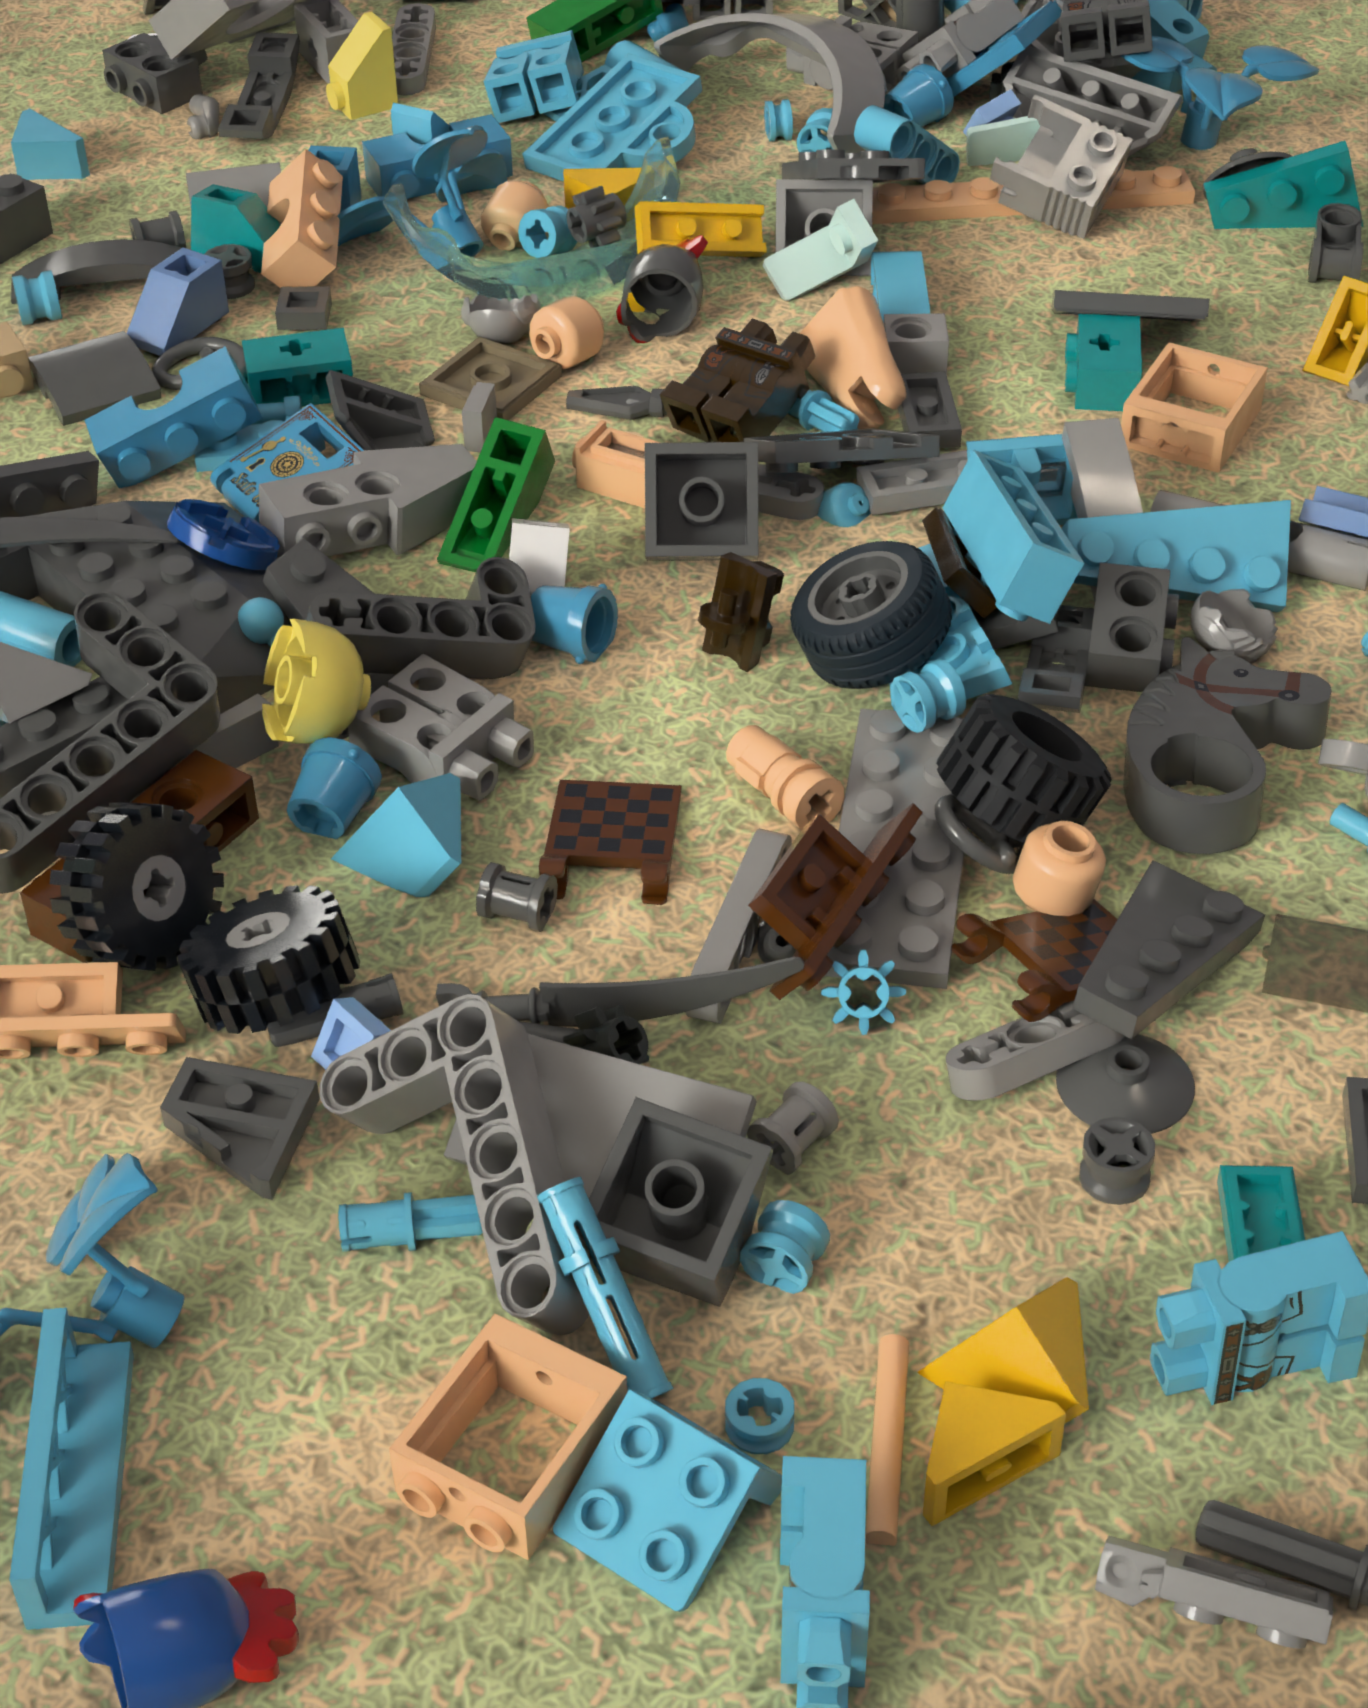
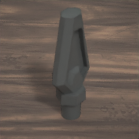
(617, 402)

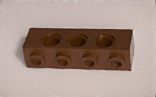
(199, 784)

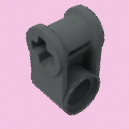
(1336, 243)

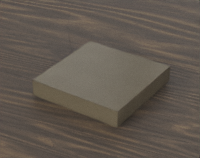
(516, 376)

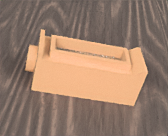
(612, 464)

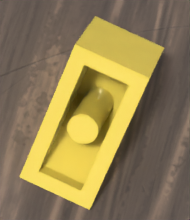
(364, 70)

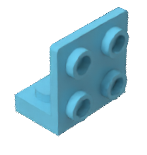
(661, 1499)

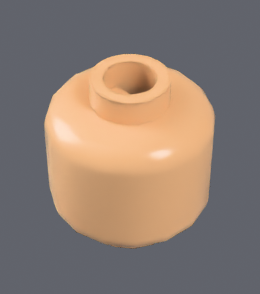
(505, 210)
(567, 331)
(1059, 869)

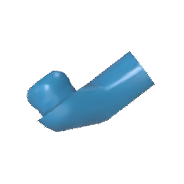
(668, 22)

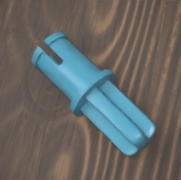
(819, 412)
(407, 1221)

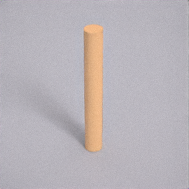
(887, 1441)

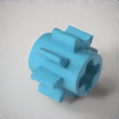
(863, 1010)

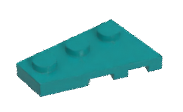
(1284, 191)

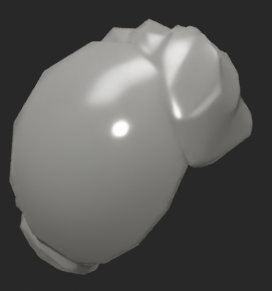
(500, 319)
(1233, 624)

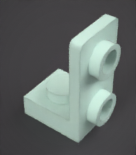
(1000, 139)
(822, 255)

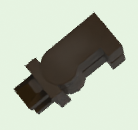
(741, 385)

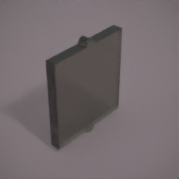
(1317, 963)

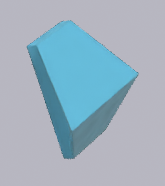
(410, 838)

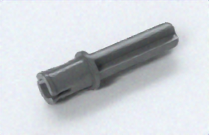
(1285, 1551)

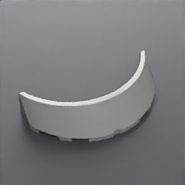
(849, 58)

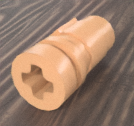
(794, 784)

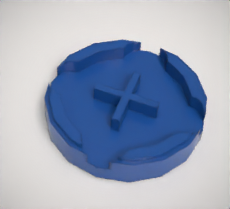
(208, 531)

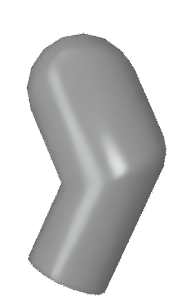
(205, 118)

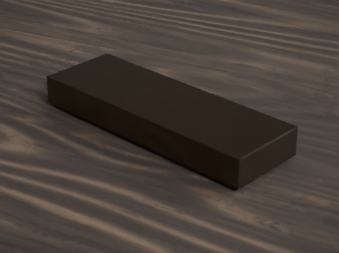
(955, 566)

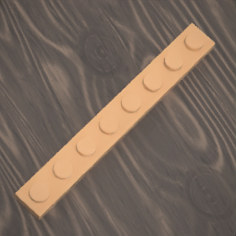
(981, 196)

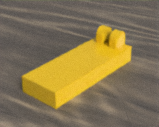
(728, 228)

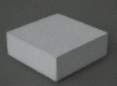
(478, 415)

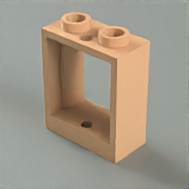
(1185, 433)
(536, 1371)

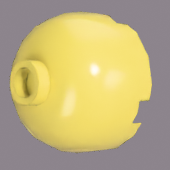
(314, 683)

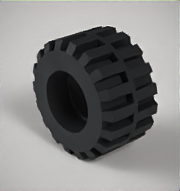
(1021, 767)

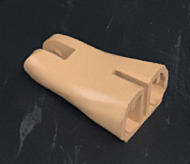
(855, 356)

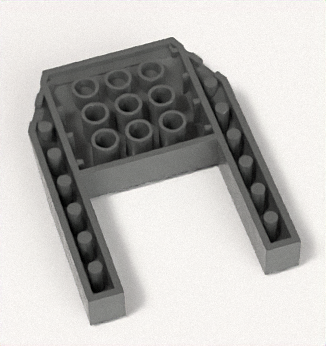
(168, 582)

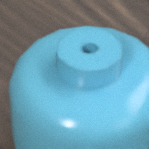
(844, 505)

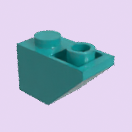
(231, 217)

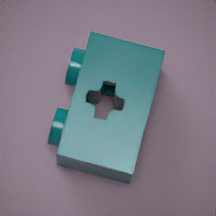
(1103, 361)
(295, 365)

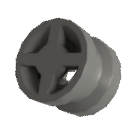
(236, 266)
(1108, 1146)

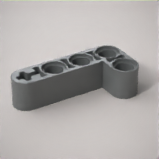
(473, 636)

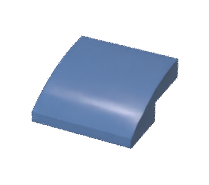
(1337, 511)

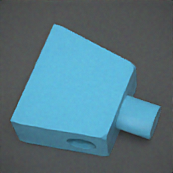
(1174, 22)

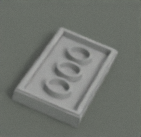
(592, 1096)

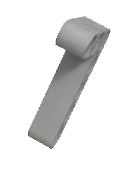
(472, 1057)

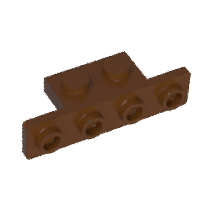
(820, 887)

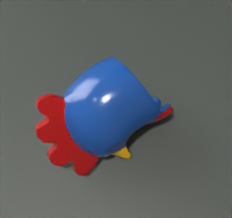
(188, 1636)

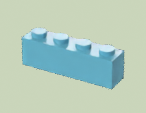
(1012, 538)

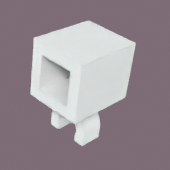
(540, 551)

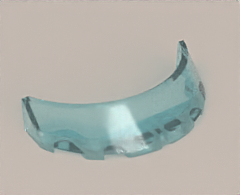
(552, 277)

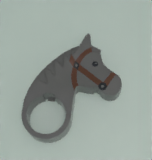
(1206, 728)

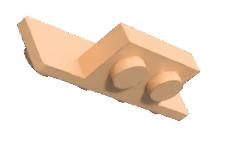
(76, 1012)

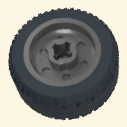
(871, 614)

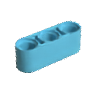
(903, 138)
(899, 282)

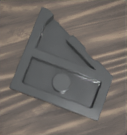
(241, 1118)

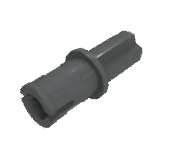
(376, 995)

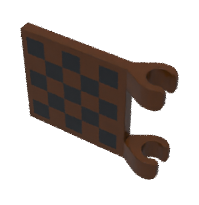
(614, 828)
(1050, 946)

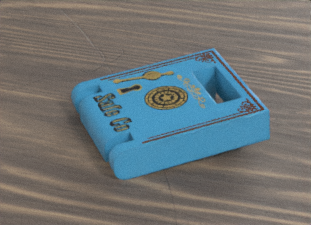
(280, 454)

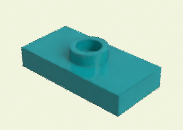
(1258, 1208)

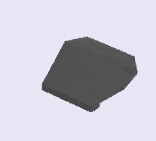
(378, 415)

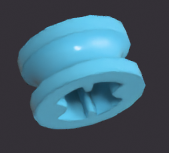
(778, 120)
(742, 1427)

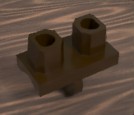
(740, 610)

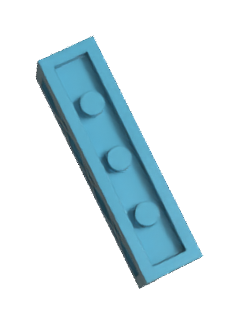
(70, 1474)

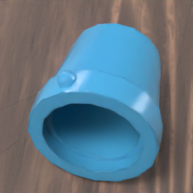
(921, 96)
(575, 619)
(332, 787)

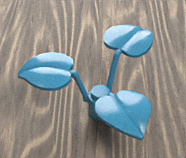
(1218, 92)
(473, 171)
(125, 1295)

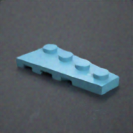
(1200, 546)

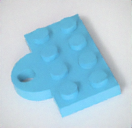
(620, 120)

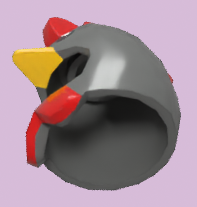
(663, 279)

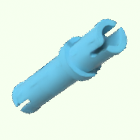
(570, 1207)

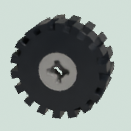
(112, 864)
(269, 959)

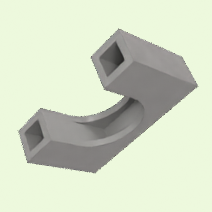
(200, 24)

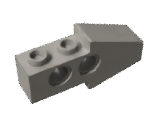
(379, 500)

